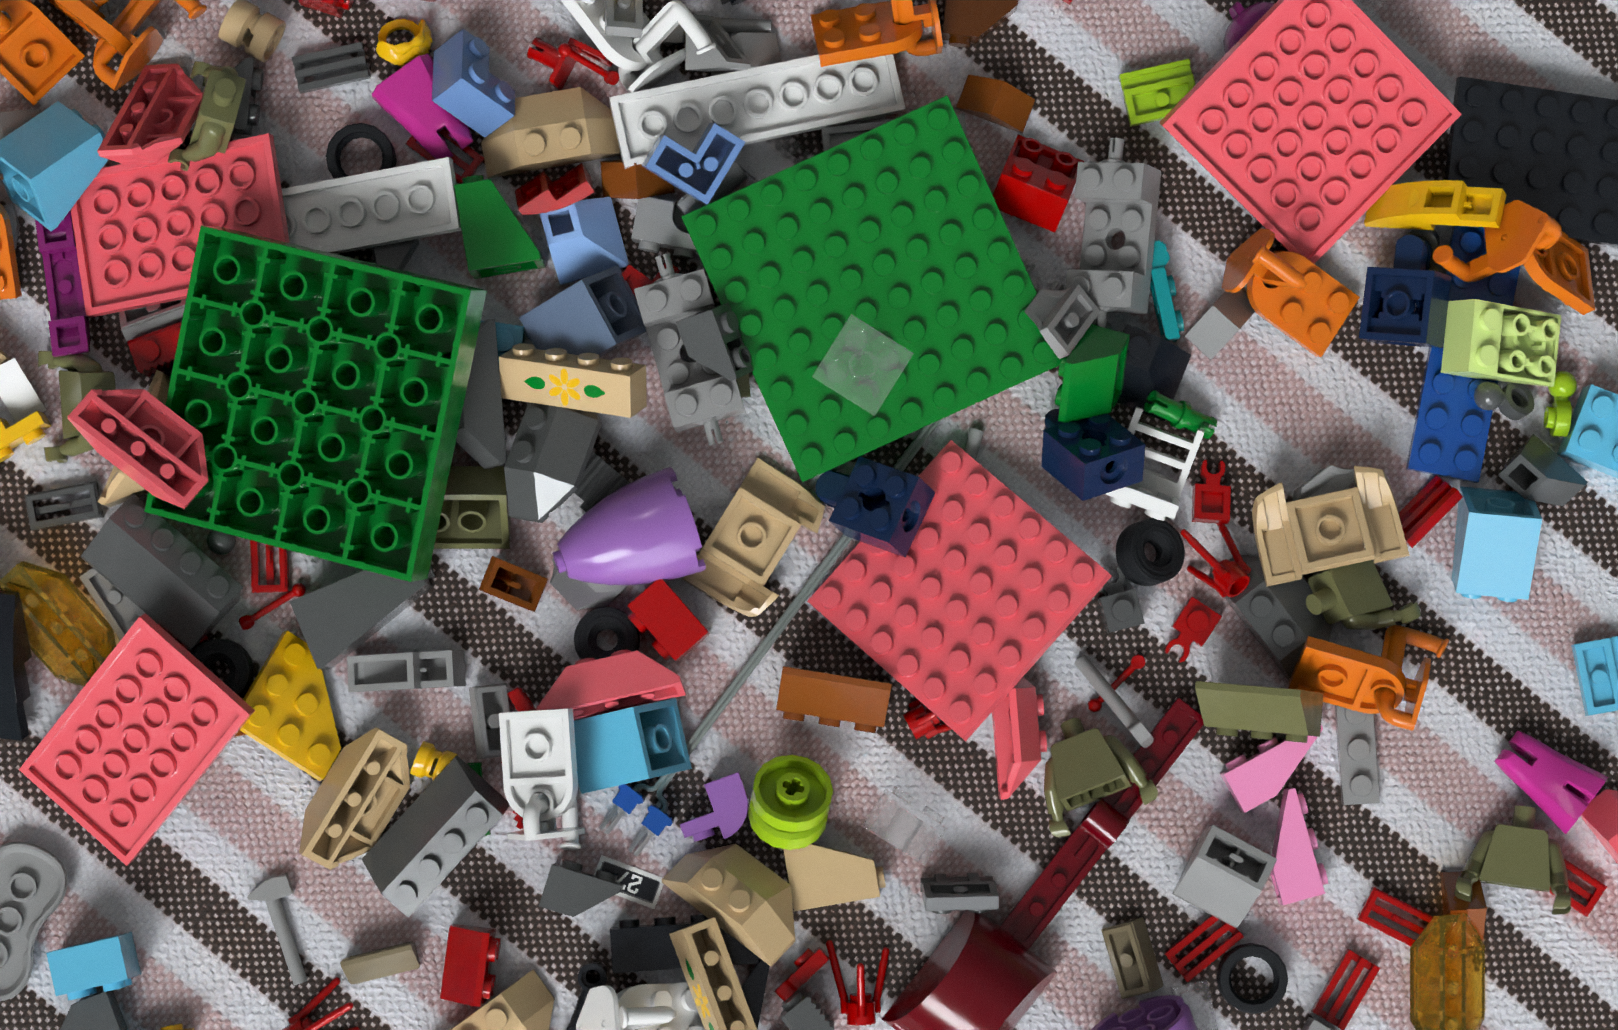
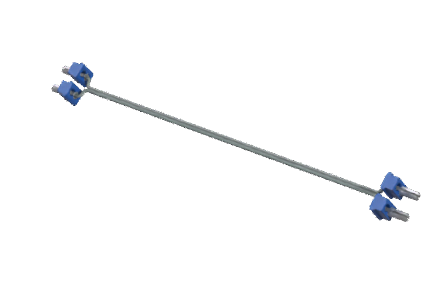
(657, 818)

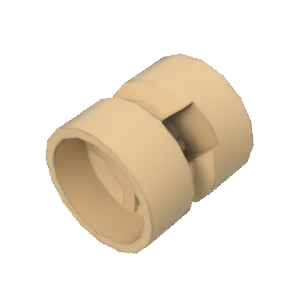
(249, 28)

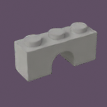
(656, 229)

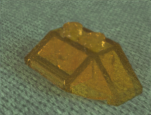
(60, 622)
(1447, 975)

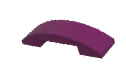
(68, 322)

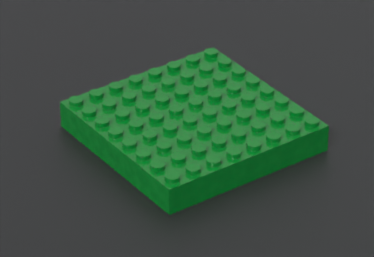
(898, 238)
(321, 399)

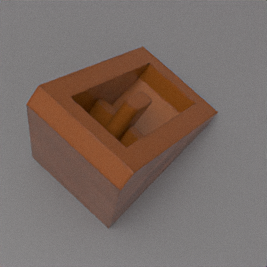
(996, 102)
(632, 182)
(513, 584)
(1451, 904)

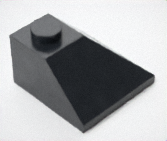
(1151, 366)

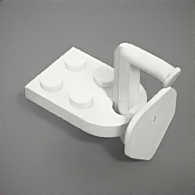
(643, 52)
(541, 773)
(640, 1008)

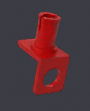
(562, 65)

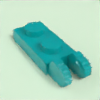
(1162, 291)

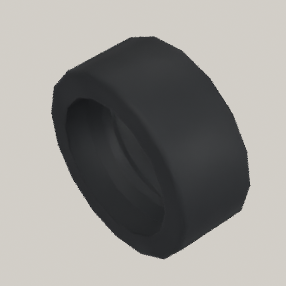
(356, 131)
(1279, 973)

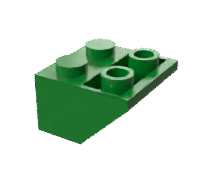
(1092, 374)

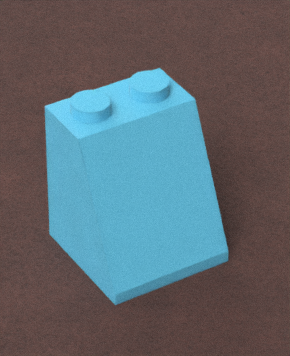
(50, 163)
(1495, 544)
(630, 745)

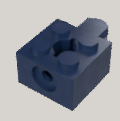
(1392, 296)
(1091, 454)
(876, 504)

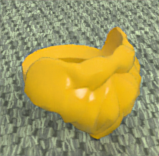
(406, 51)

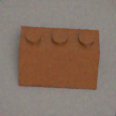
(833, 699)

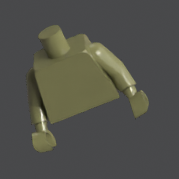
(215, 114)
(75, 383)
(1356, 598)
(1088, 769)
(1518, 859)

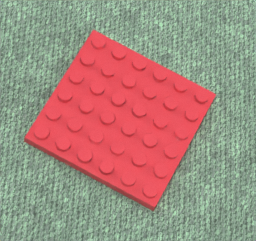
(1310, 120)
(970, 599)

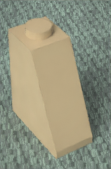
(830, 877)

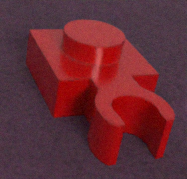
(1211, 499)
(1194, 624)
(808, 964)

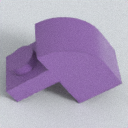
(729, 807)

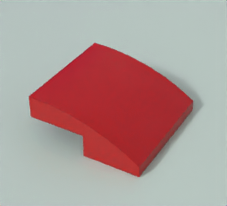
(543, 195)

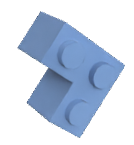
(467, 87)
(697, 171)

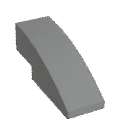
(406, 671)

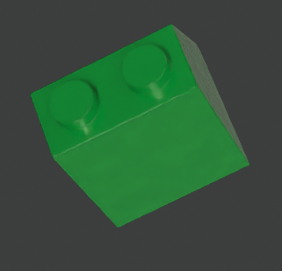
(491, 233)

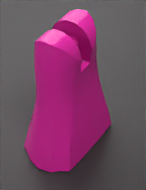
(409, 101)
(1550, 779)

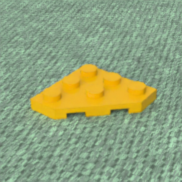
(293, 708)

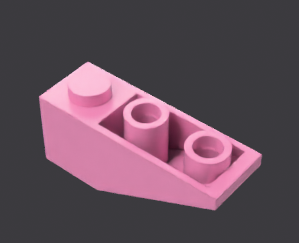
(1265, 773)
(1296, 872)

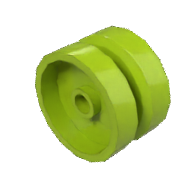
(790, 802)

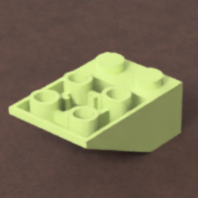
(1500, 342)

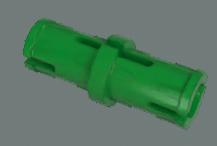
(1180, 414)

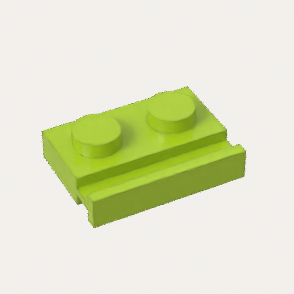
(1155, 90)

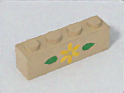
(573, 380)
(712, 977)

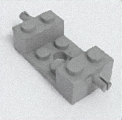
(1117, 199)
(691, 390)

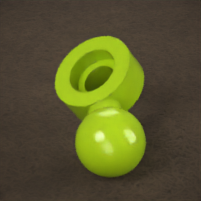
(1559, 415)

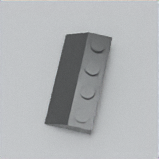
(162, 572)
(433, 835)

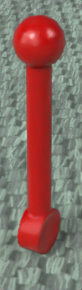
(610, 76)
(247, 621)
(1137, 662)

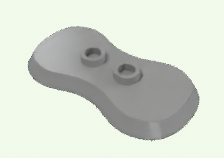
(30, 891)

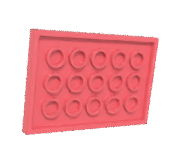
(143, 222)
(136, 739)

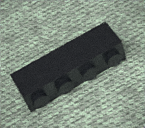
(651, 948)

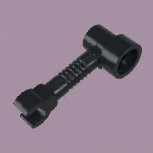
(586, 984)

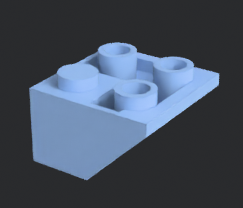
(584, 239)

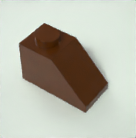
(973, 19)

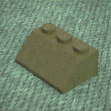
(474, 510)
(1260, 710)

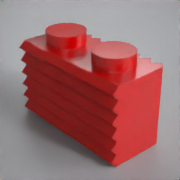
(155, 349)

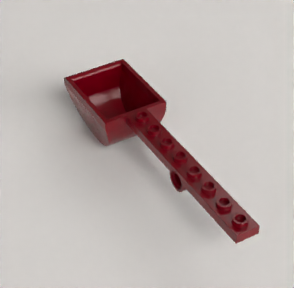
(984, 971)

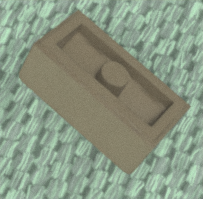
(1132, 958)
(381, 963)

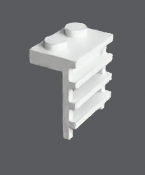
(1156, 492)

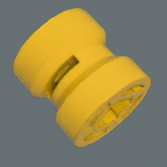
(426, 760)

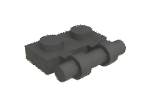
(968, 893)

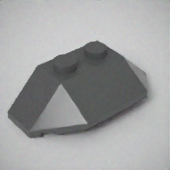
(482, 413)
(548, 459)
(1278, 616)

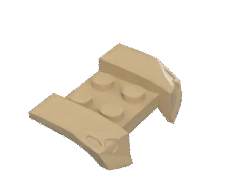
(1327, 528)
(754, 538)

